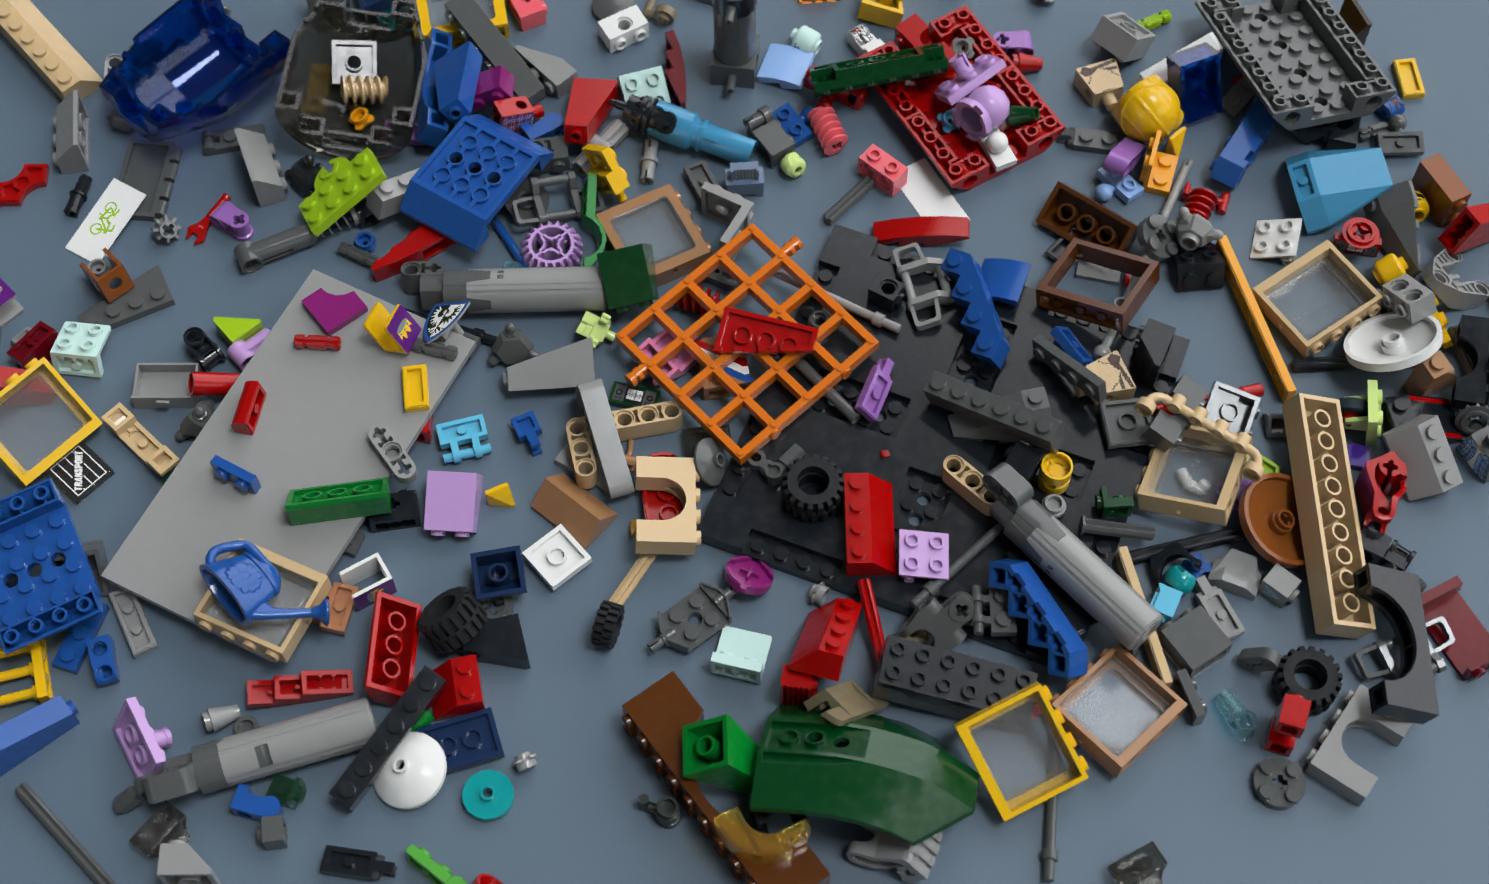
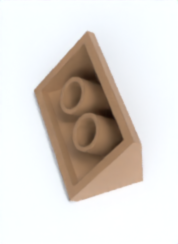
(575, 508)

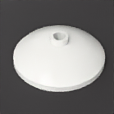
(420, 776)

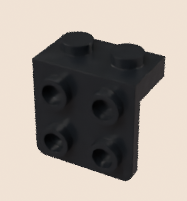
(1199, 268)

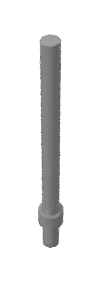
(877, 318)

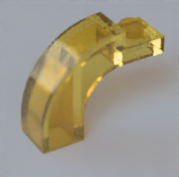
(758, 846)

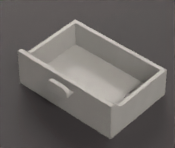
(163, 385)

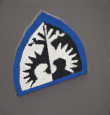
(443, 320)

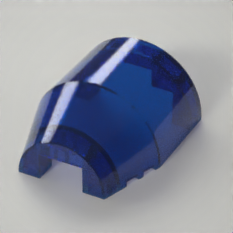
(191, 71)

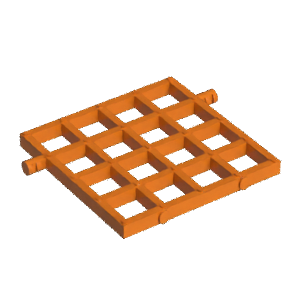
(715, 368)

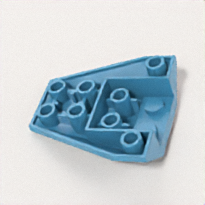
(1336, 183)

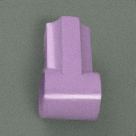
(242, 352)

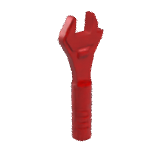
(200, 229)

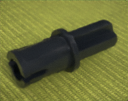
(78, 196)

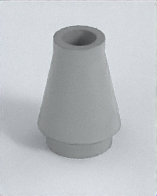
(219, 717)

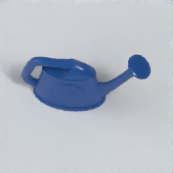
(248, 583)

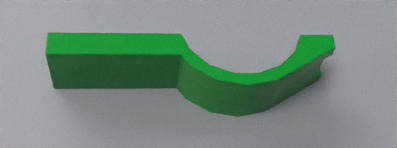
(589, 220)

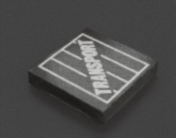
(79, 472)

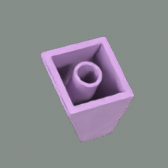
(452, 502)

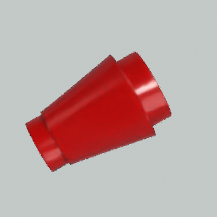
(1026, 62)

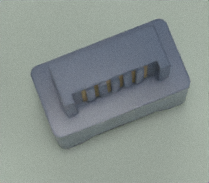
(745, 178)

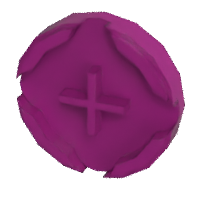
(748, 575)

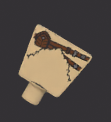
(1100, 83)
(1115, 374)

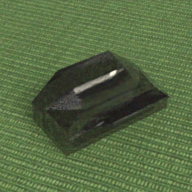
(163, 826)
(1140, 866)

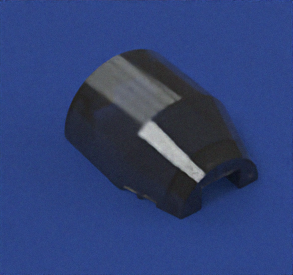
(314, 109)

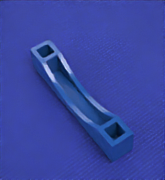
(431, 123)

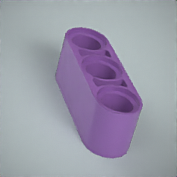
(1124, 157)

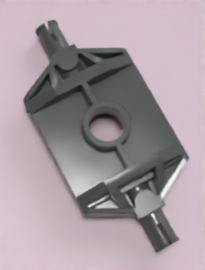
(705, 602)

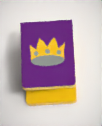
(392, 331)

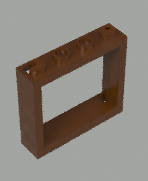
(1091, 309)

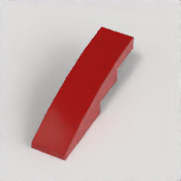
(925, 230)
(299, 689)

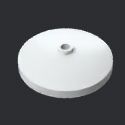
(1392, 342)

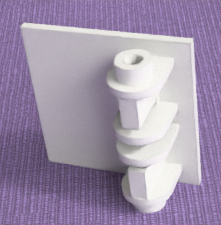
(1276, 239)

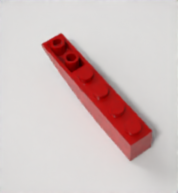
(418, 246)

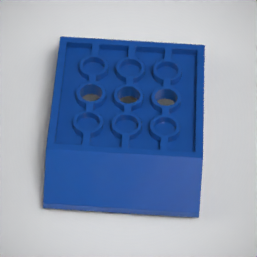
(464, 202)
(33, 533)

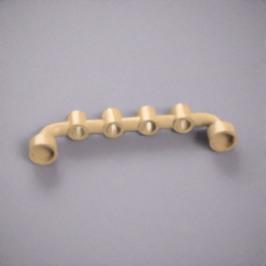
(1219, 430)

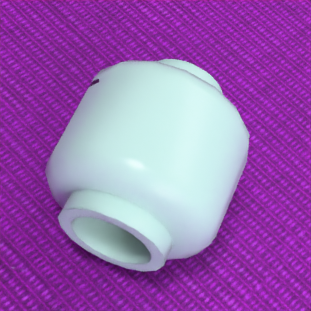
(806, 39)

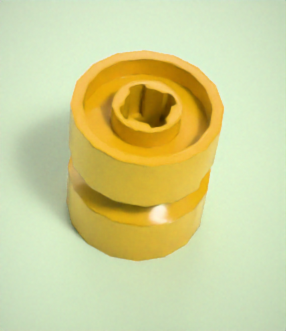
(1055, 473)

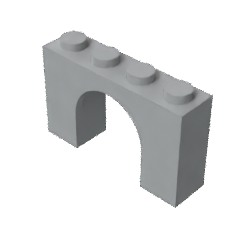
(1330, 762)

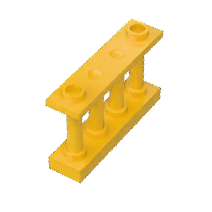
(37, 668)

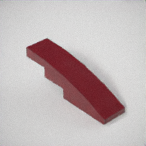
(675, 73)

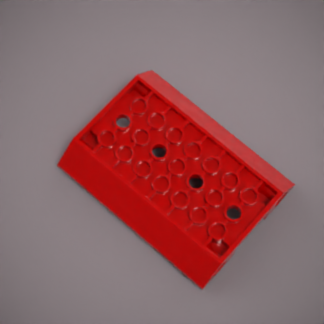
(953, 154)

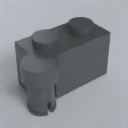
(771, 138)

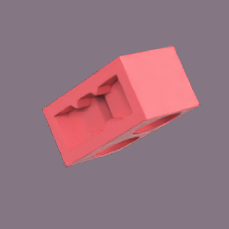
(885, 170)

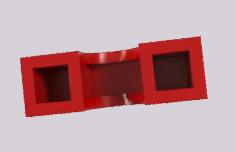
(914, 33)
(1287, 724)

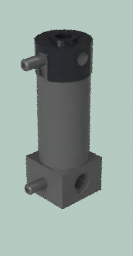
(735, 44)

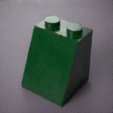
(629, 276)

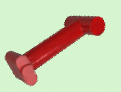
(1222, 203)

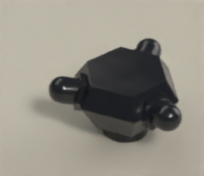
(304, 174)

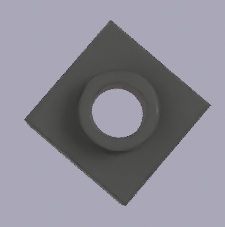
(273, 832)

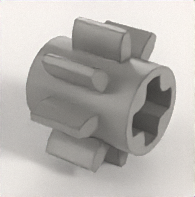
(163, 233)

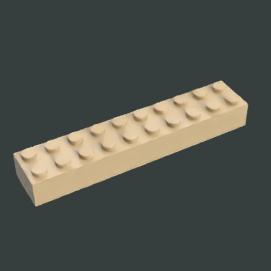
(1327, 515)

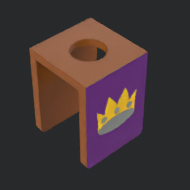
(102, 283)

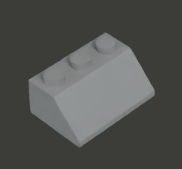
(71, 135)
(262, 167)
(1426, 454)

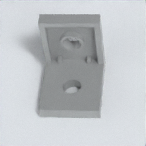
(727, 209)

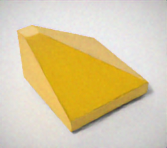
(1175, 142)
(500, 496)

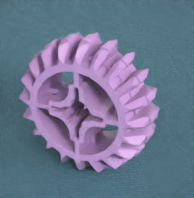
(553, 241)

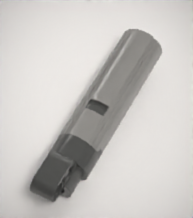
(264, 751)

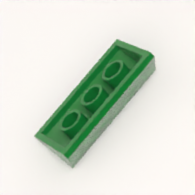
(338, 501)

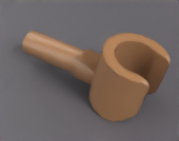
(631, 460)

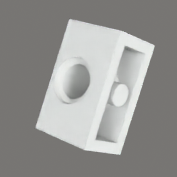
(623, 29)

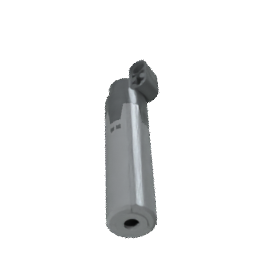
(507, 288)
(1069, 560)

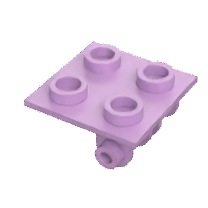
(923, 555)

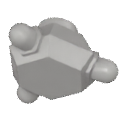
(1194, 230)

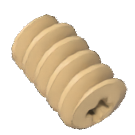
(364, 89)

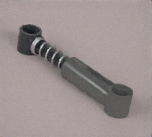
(254, 254)

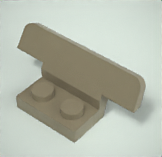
(847, 703)

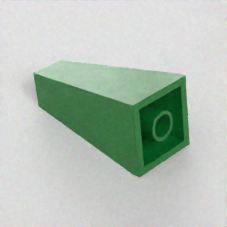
(719, 754)

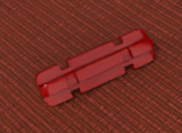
(317, 342)

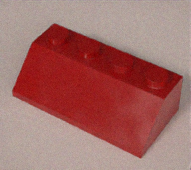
(868, 525)
(827, 639)
(391, 648)

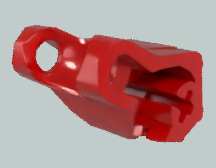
(1382, 471)

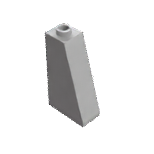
(555, 369)

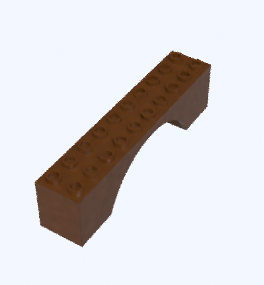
(656, 723)

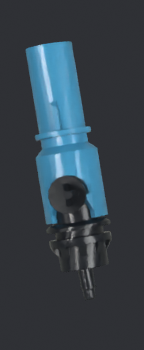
(684, 128)

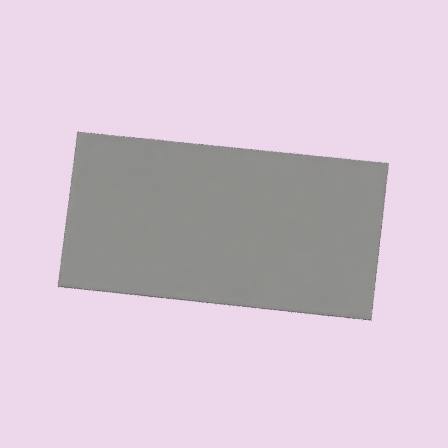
(305, 437)

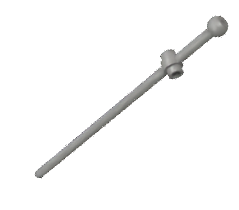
(1104, 349)

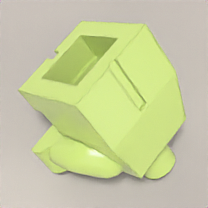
(596, 328)

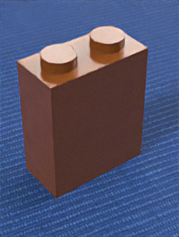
(1442, 189)

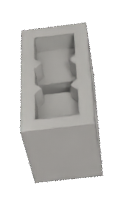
(1409, 298)

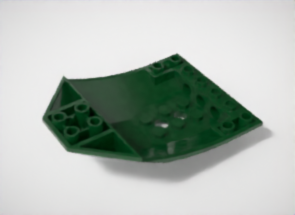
(883, 780)

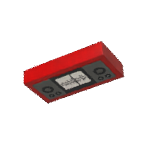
(1340, 244)

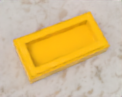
(1408, 79)
(415, 388)

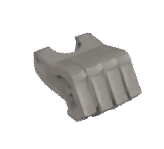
(893, 852)

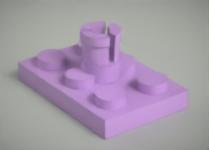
(968, 76)
(140, 741)

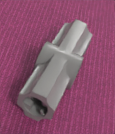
(610, 137)

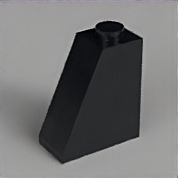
(499, 643)

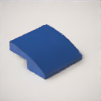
(1005, 279)

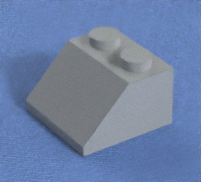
(182, 865)

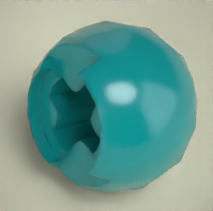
(1180, 579)

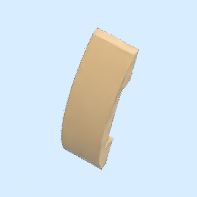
(139, 440)

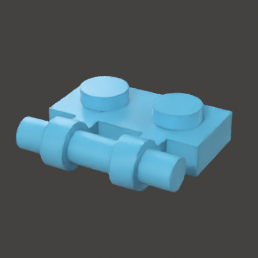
(462, 432)

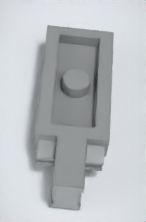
(1218, 608)

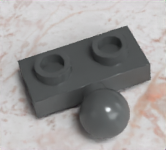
(1399, 142)

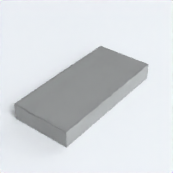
(1097, 273)

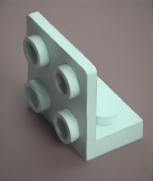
(643, 83)
(79, 349)
(741, 654)

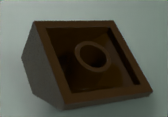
(1356, 19)

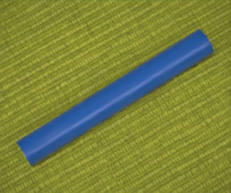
(509, 242)

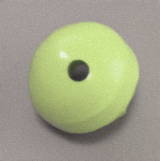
(793, 165)

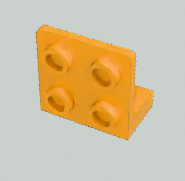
(1158, 169)

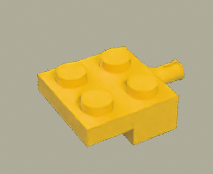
(610, 176)

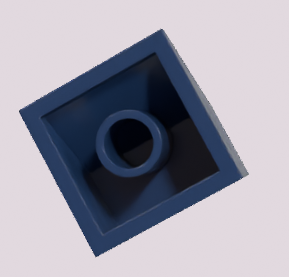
(498, 573)

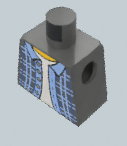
(1476, 452)

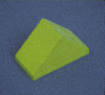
(237, 328)

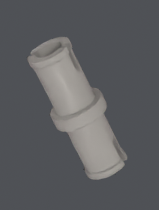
(649, 161)

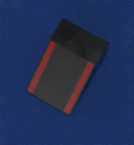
(1408, 406)

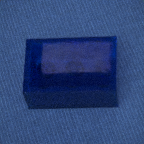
(1196, 81)

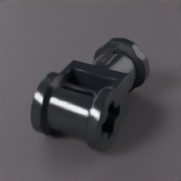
(1397, 557)

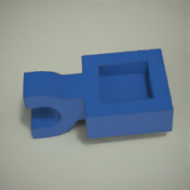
(528, 428)

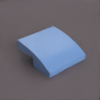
(785, 66)

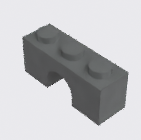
(1164, 429)

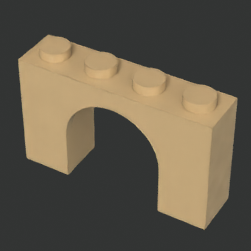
(679, 533)

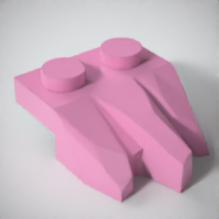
(677, 365)

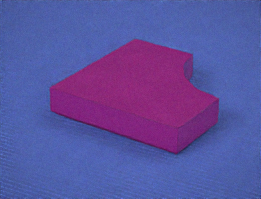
(334, 311)

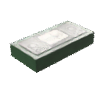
(626, 396)

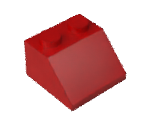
(463, 690)

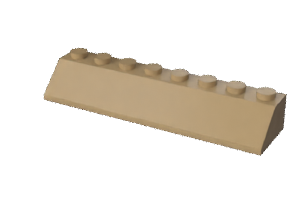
(46, 49)

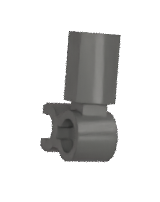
(774, 470)
(130, 797)

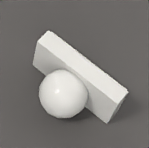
(998, 150)

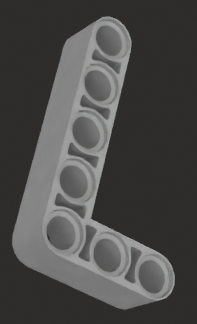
(595, 404)

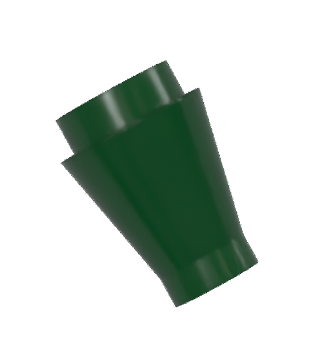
(1021, 115)

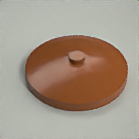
(1272, 521)

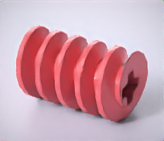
(828, 129)

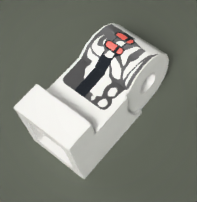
(862, 40)

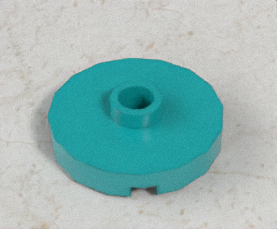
(491, 807)

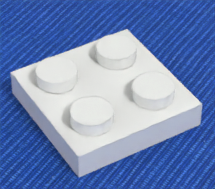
(557, 557)

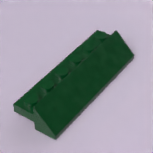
(878, 69)

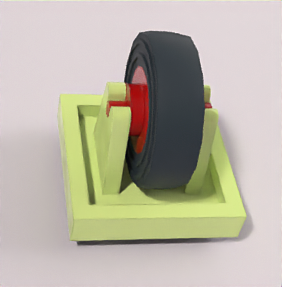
(1364, 412)

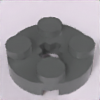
(1165, 229)
(1283, 769)

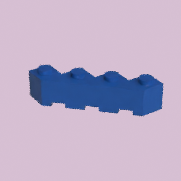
(1244, 145)
(981, 317)
(1046, 621)

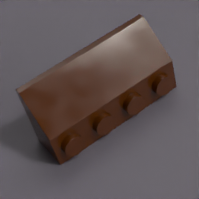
(1070, 207)

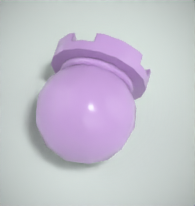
(981, 111)

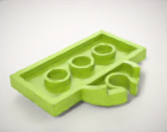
(341, 189)

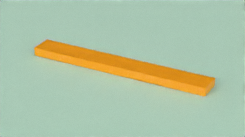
(1256, 322)

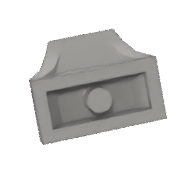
(1236, 574)

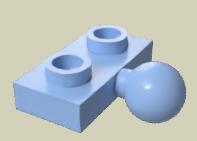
(1125, 188)

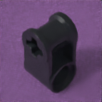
(205, 351)

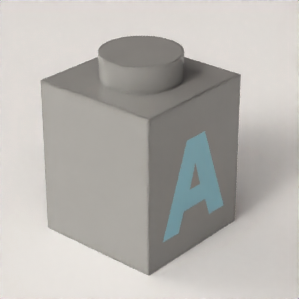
(1280, 586)

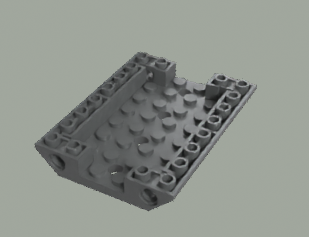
(1300, 37)

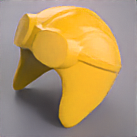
(1148, 108)

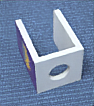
(363, 570)

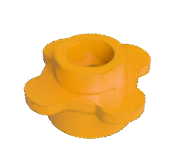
(360, 118)

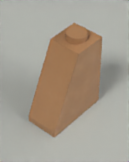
(1431, 376)

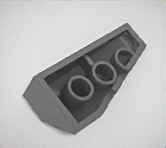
(1397, 226)
(967, 429)

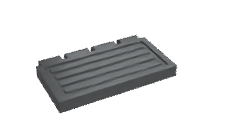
(152, 171)

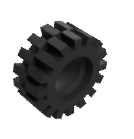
(607, 624)

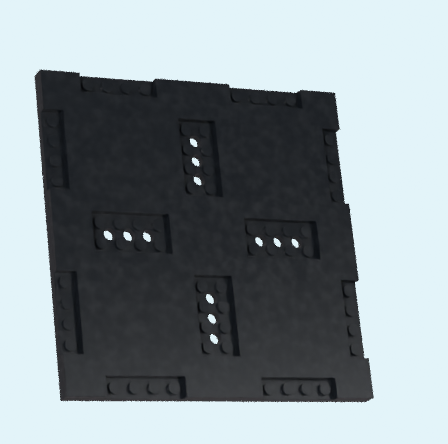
(749, 513)

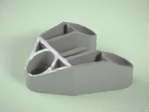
(1447, 287)

